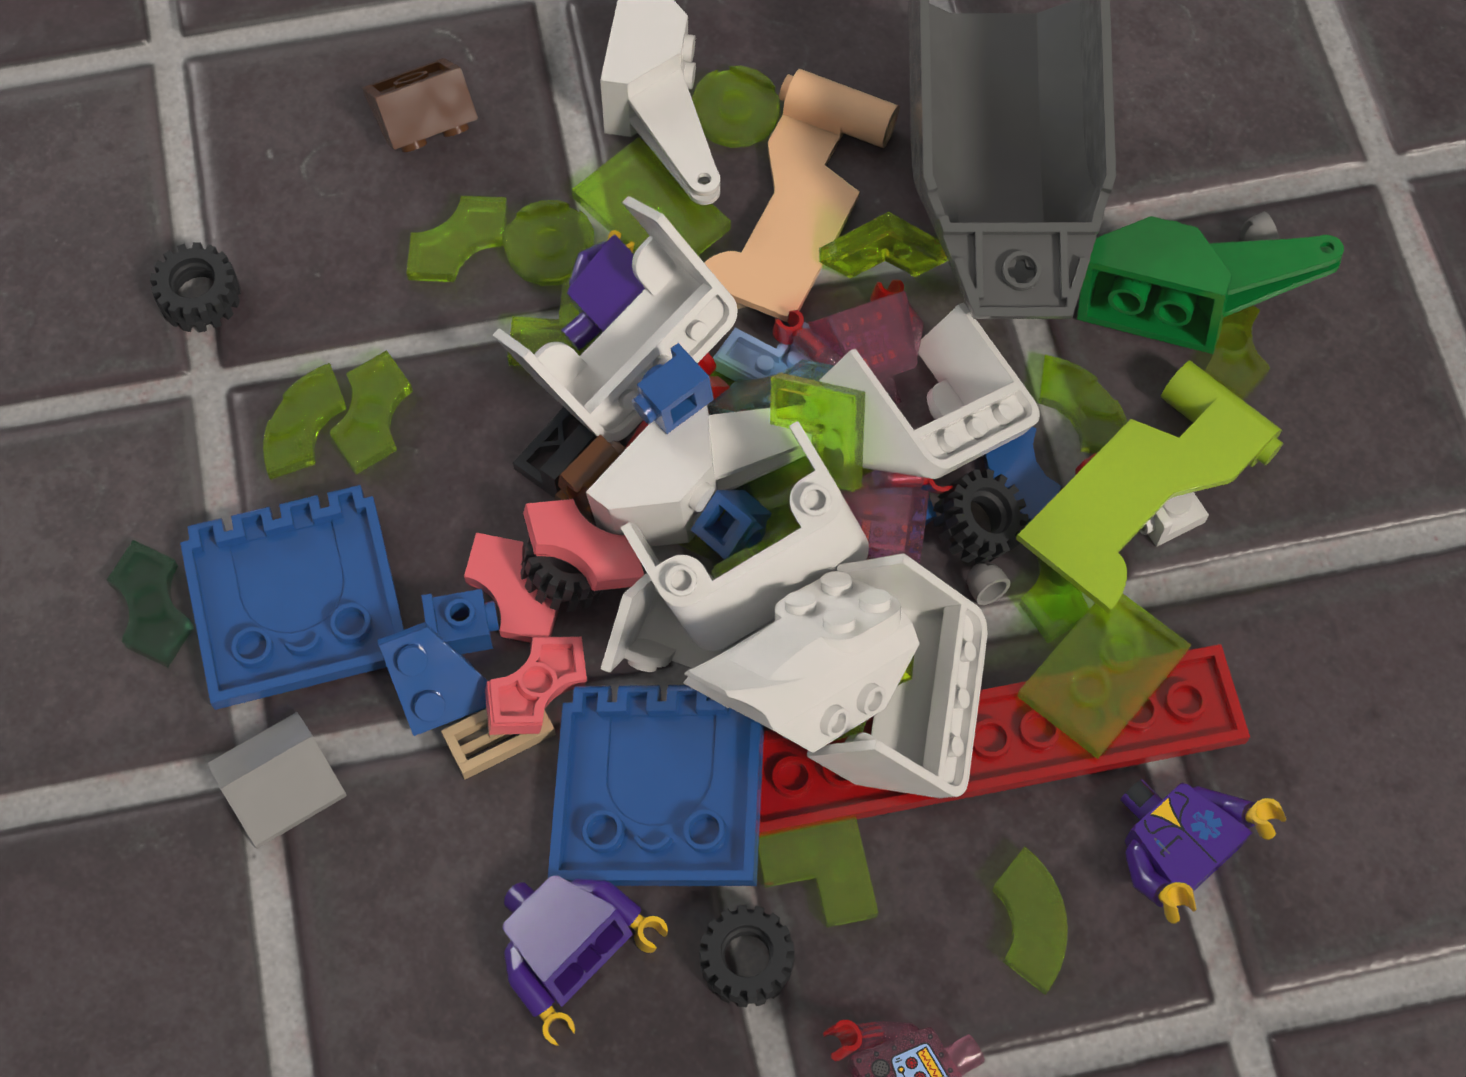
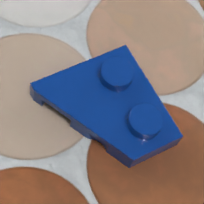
(431, 678)

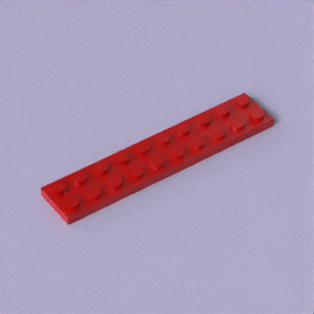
(1018, 748)

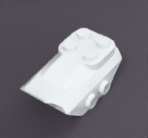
(820, 663)

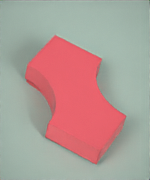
(564, 533)
(496, 570)
(519, 700)

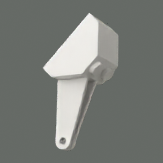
(648, 93)
(671, 477)

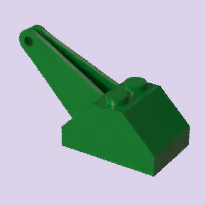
(1178, 287)

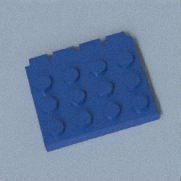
(290, 596)
(656, 789)

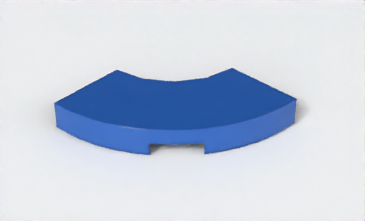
(1018, 463)

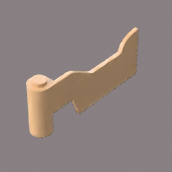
(808, 197)

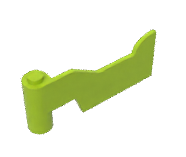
(1138, 474)

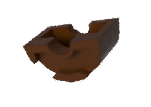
(586, 471)

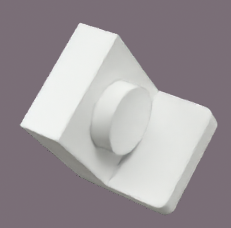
(1175, 518)

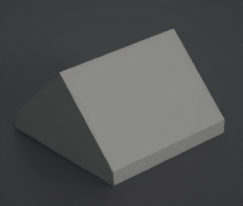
(276, 780)

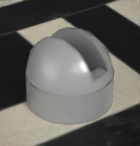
(1259, 228)
(987, 583)

